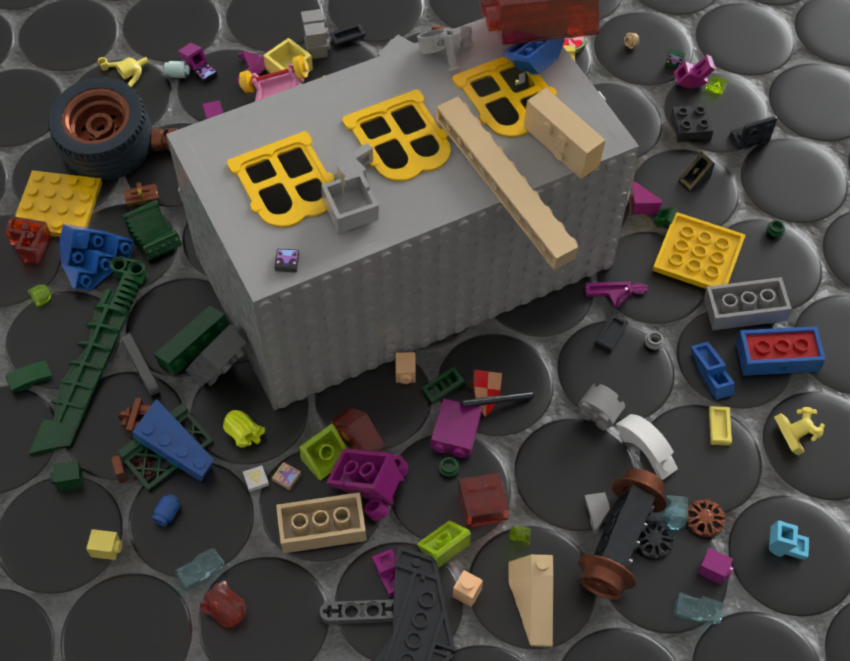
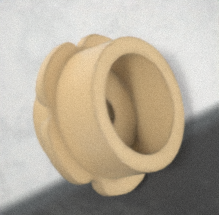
(631, 40)

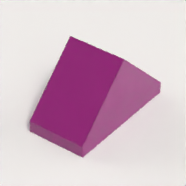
(643, 201)

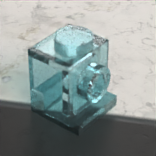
(676, 512)

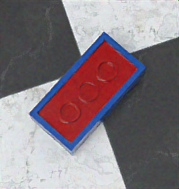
(780, 351)

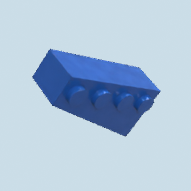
(171, 441)

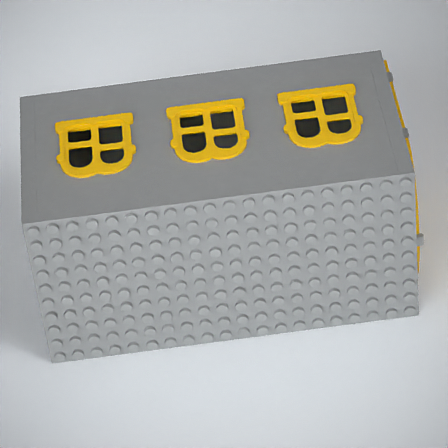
(442, 237)

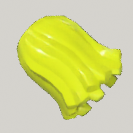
(242, 428)

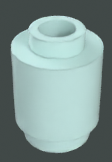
(176, 69)

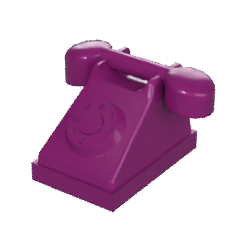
(372, 475)

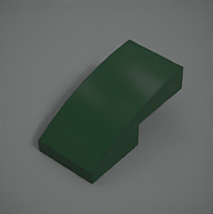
(25, 376)

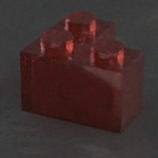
(29, 236)
(358, 430)

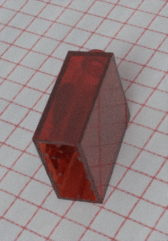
(540, 19)

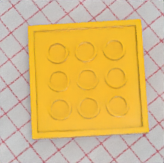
(59, 199)
(698, 252)

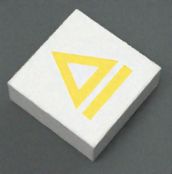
(255, 478)

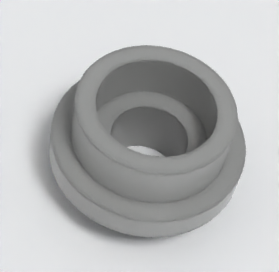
(658, 337)

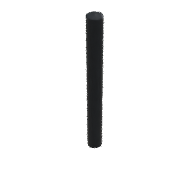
(496, 399)

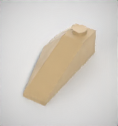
(532, 588)

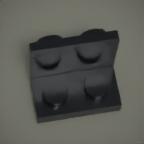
(754, 133)

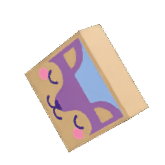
(286, 476)

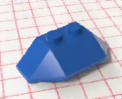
(534, 56)

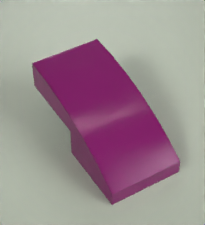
(386, 568)

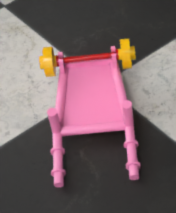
(275, 82)

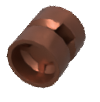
(159, 138)

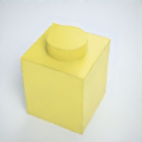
(104, 544)

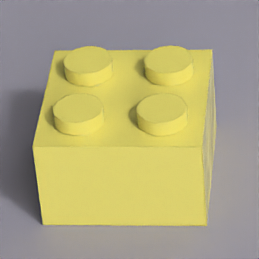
(281, 55)

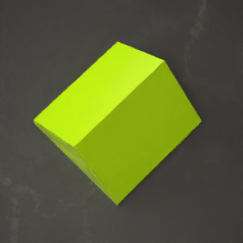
(322, 451)
(445, 542)

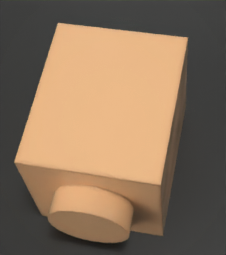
(405, 367)
(467, 588)

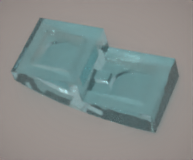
(200, 569)
(698, 609)

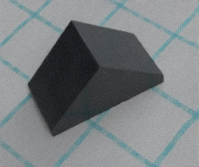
(698, 172)

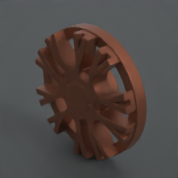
(705, 518)

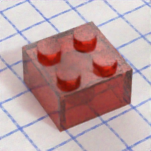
(483, 499)

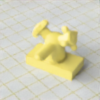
(794, 431)

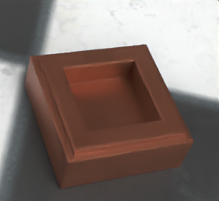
(119, 469)

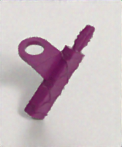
(254, 62)
(616, 291)

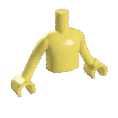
(126, 68)

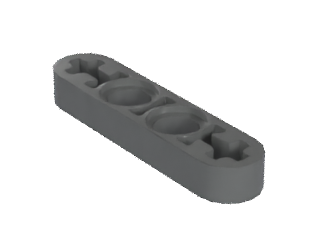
(140, 364)
(361, 607)

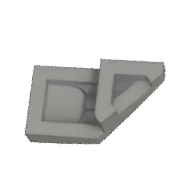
(598, 509)

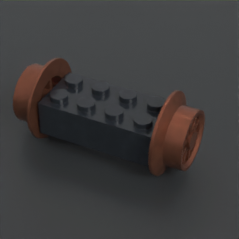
(607, 569)

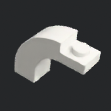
(653, 444)

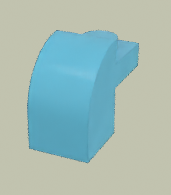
(785, 540)

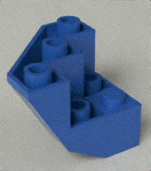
(88, 254)

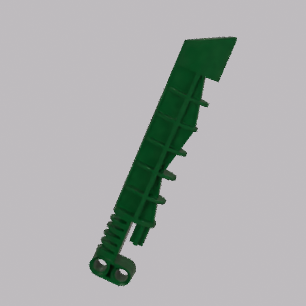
(84, 375)

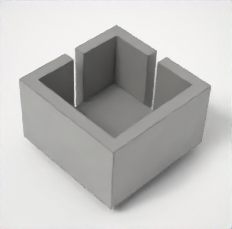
(315, 33)
(352, 208)

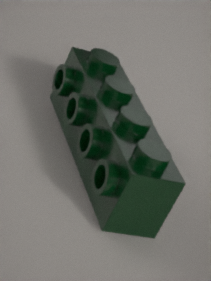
(191, 340)

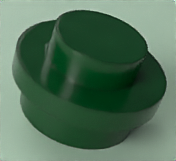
(775, 228)
(448, 467)

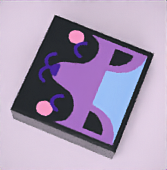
(205, 72)
(287, 260)

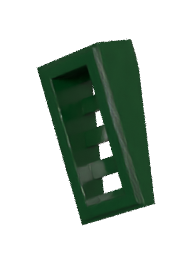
(454, 387)

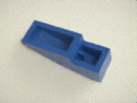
(713, 370)

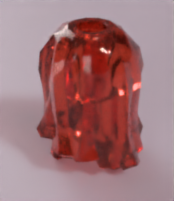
(223, 605)

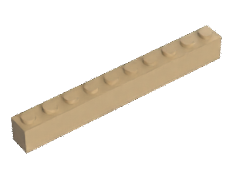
(507, 183)

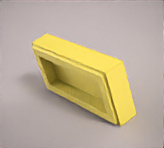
(720, 426)

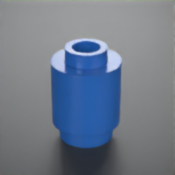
(166, 510)

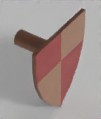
(485, 385)

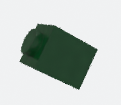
(67, 475)

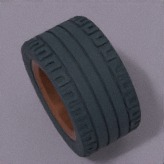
(108, 145)

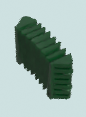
(151, 231)

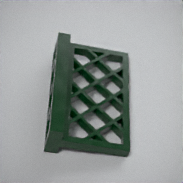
(135, 449)

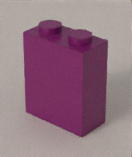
(456, 429)

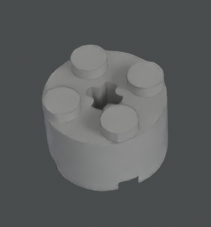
(601, 406)

